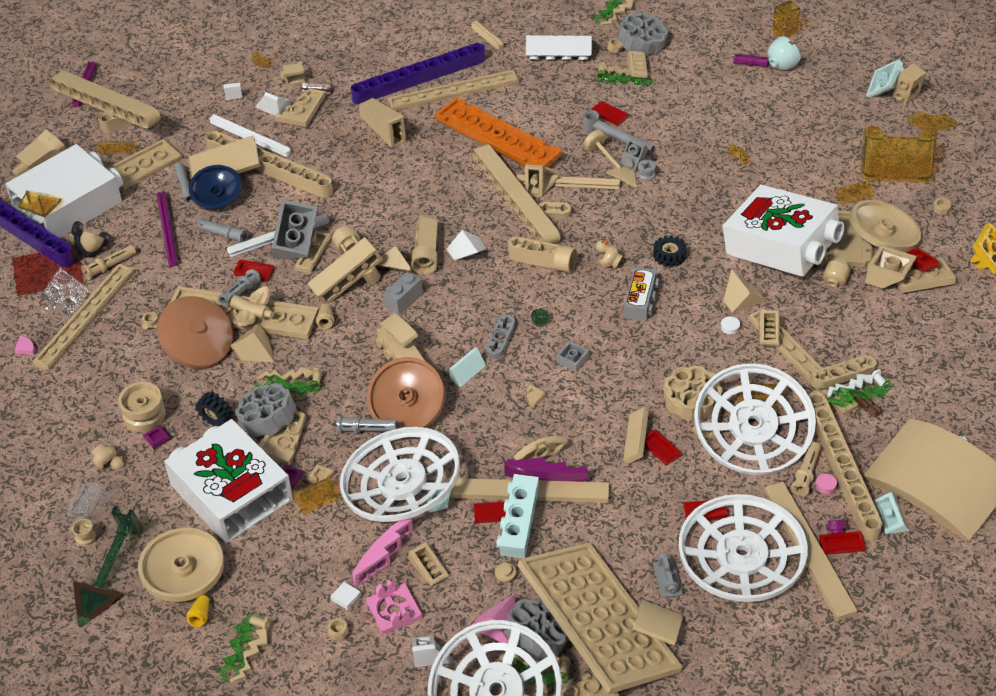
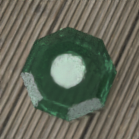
(540, 317)

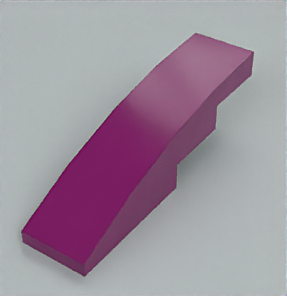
(546, 472)

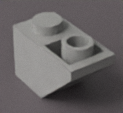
(634, 153)

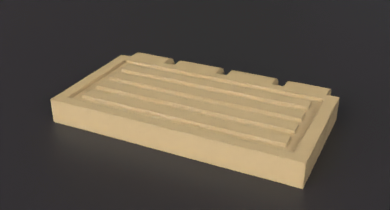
(852, 246)

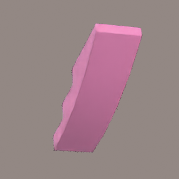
(378, 555)

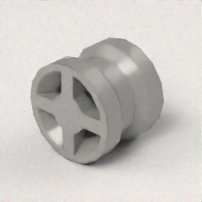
(646, 170)

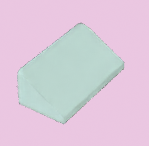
(466, 367)
(890, 514)

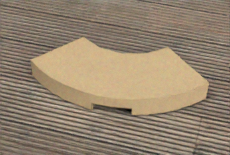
(542, 447)

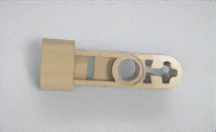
(346, 238)
(425, 246)
(543, 254)

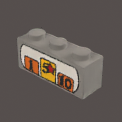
(641, 294)

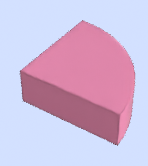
(24, 346)

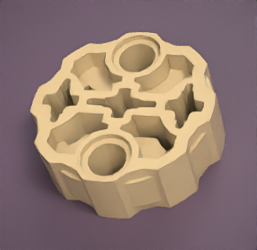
(683, 389)

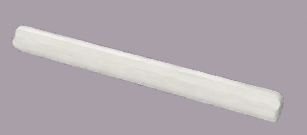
(244, 132)
(266, 239)

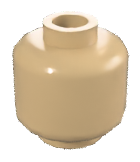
(836, 272)

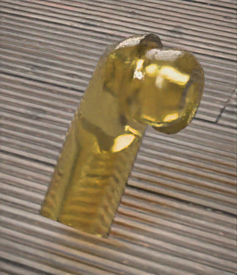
(260, 62)
(740, 153)

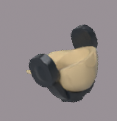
(87, 243)

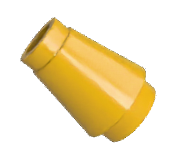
(198, 611)

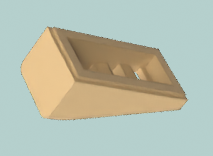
(637, 64)
(769, 315)
(425, 549)

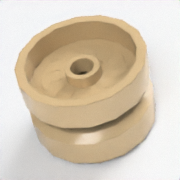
(142, 406)

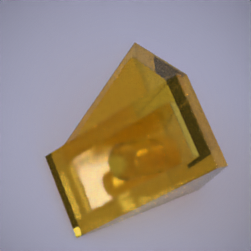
(38, 203)

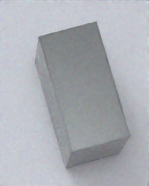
(572, 356)

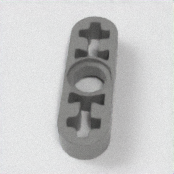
(500, 330)

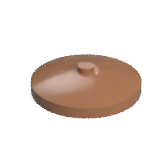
(194, 332)
(406, 392)

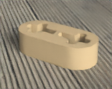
(554, 209)

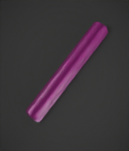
(88, 74)

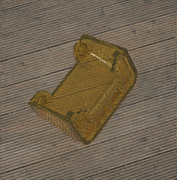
(898, 157)

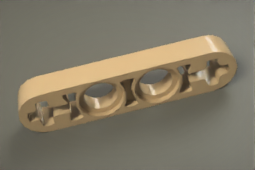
(823, 378)

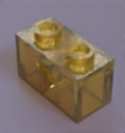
(786, 19)

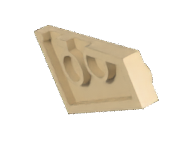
(303, 110)

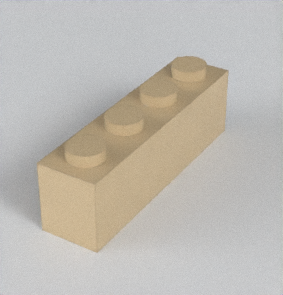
(345, 271)
(394, 350)

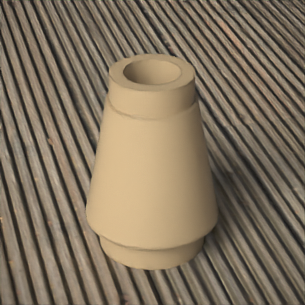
(325, 317)

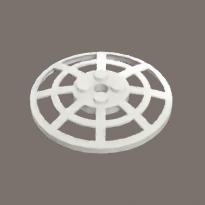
(758, 410)
(397, 470)
(743, 540)
(494, 672)

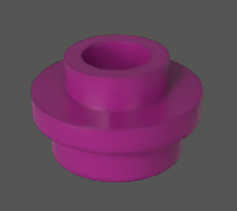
(836, 526)

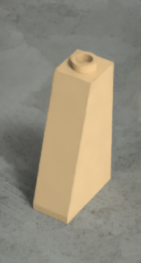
(384, 121)

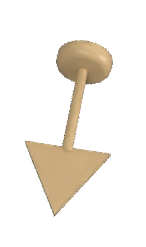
(595, 141)

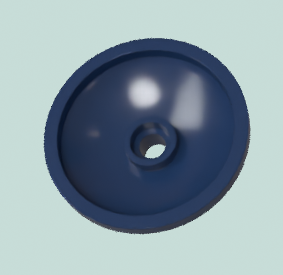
(214, 180)

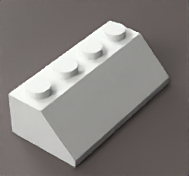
(558, 47)

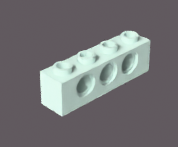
(517, 545)

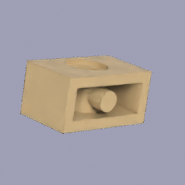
(909, 84)

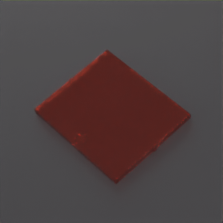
(35, 271)

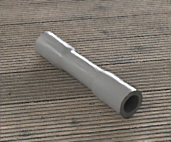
(182, 176)

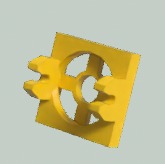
(987, 236)

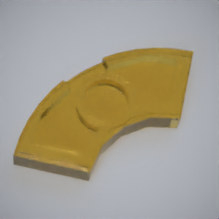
(938, 122)

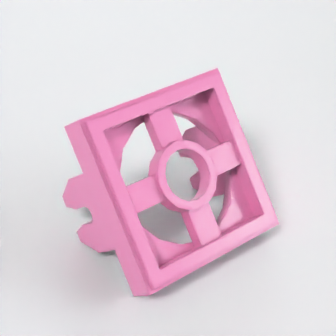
(399, 619)

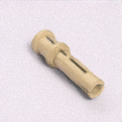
(101, 265)
(804, 475)

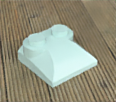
(885, 78)

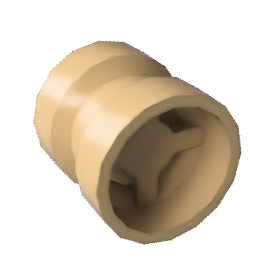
(84, 532)

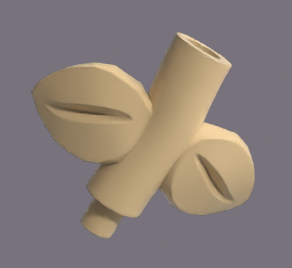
(253, 307)

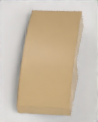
(399, 330)

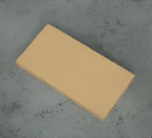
(238, 155)
(146, 163)

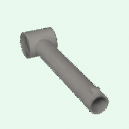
(591, 123)

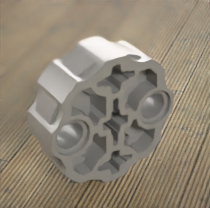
(642, 33)
(265, 410)
(540, 620)

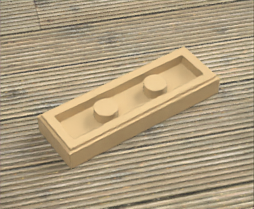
(318, 244)
(635, 435)

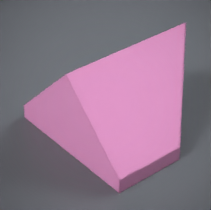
(497, 612)

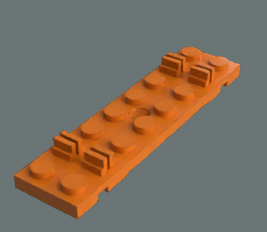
(497, 133)

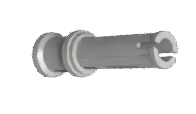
(229, 232)
(243, 284)
(358, 424)

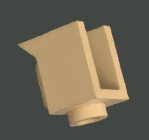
(293, 74)

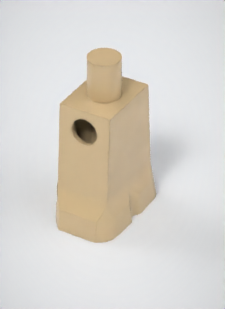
(37, 152)

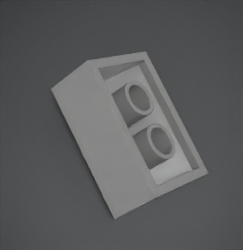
(293, 230)

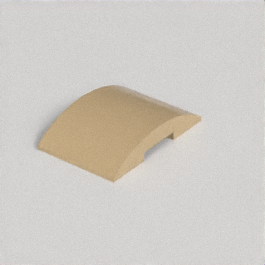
(938, 476)

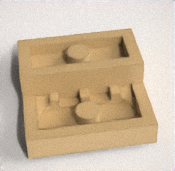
(657, 622)

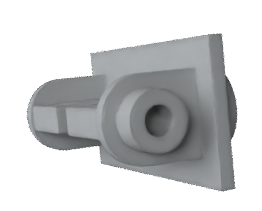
(667, 577)

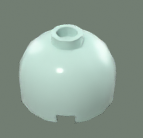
(783, 54)

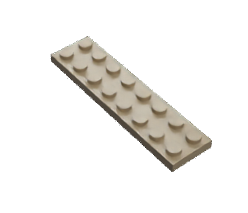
(288, 318)

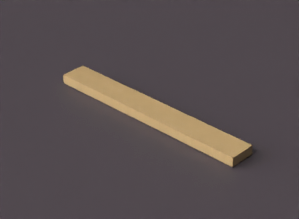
(452, 90)
(83, 317)
(801, 360)
(548, 490)
(816, 562)

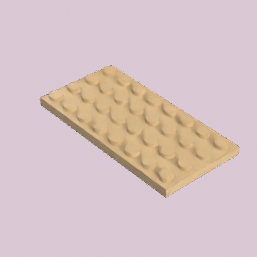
(598, 617)

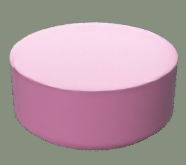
(826, 483)

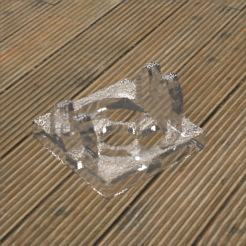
(72, 285)

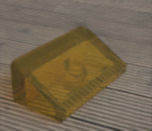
(115, 146)
(854, 192)
(316, 496)

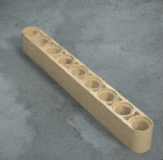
(105, 99)
(281, 168)
(516, 194)
(845, 469)

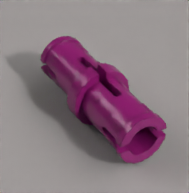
(750, 60)

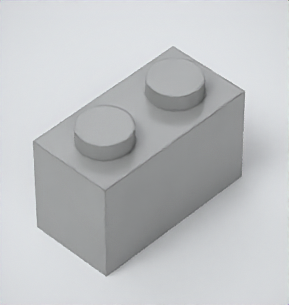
(402, 293)

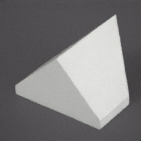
(273, 104)
(465, 245)
(426, 650)

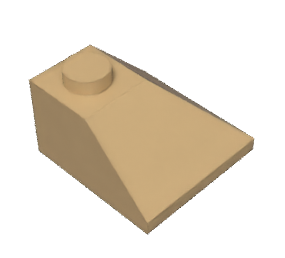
(888, 267)

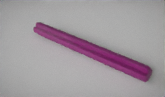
(167, 229)

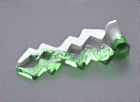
(878, 391)

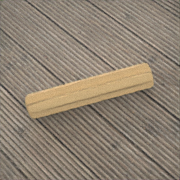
(487, 35)

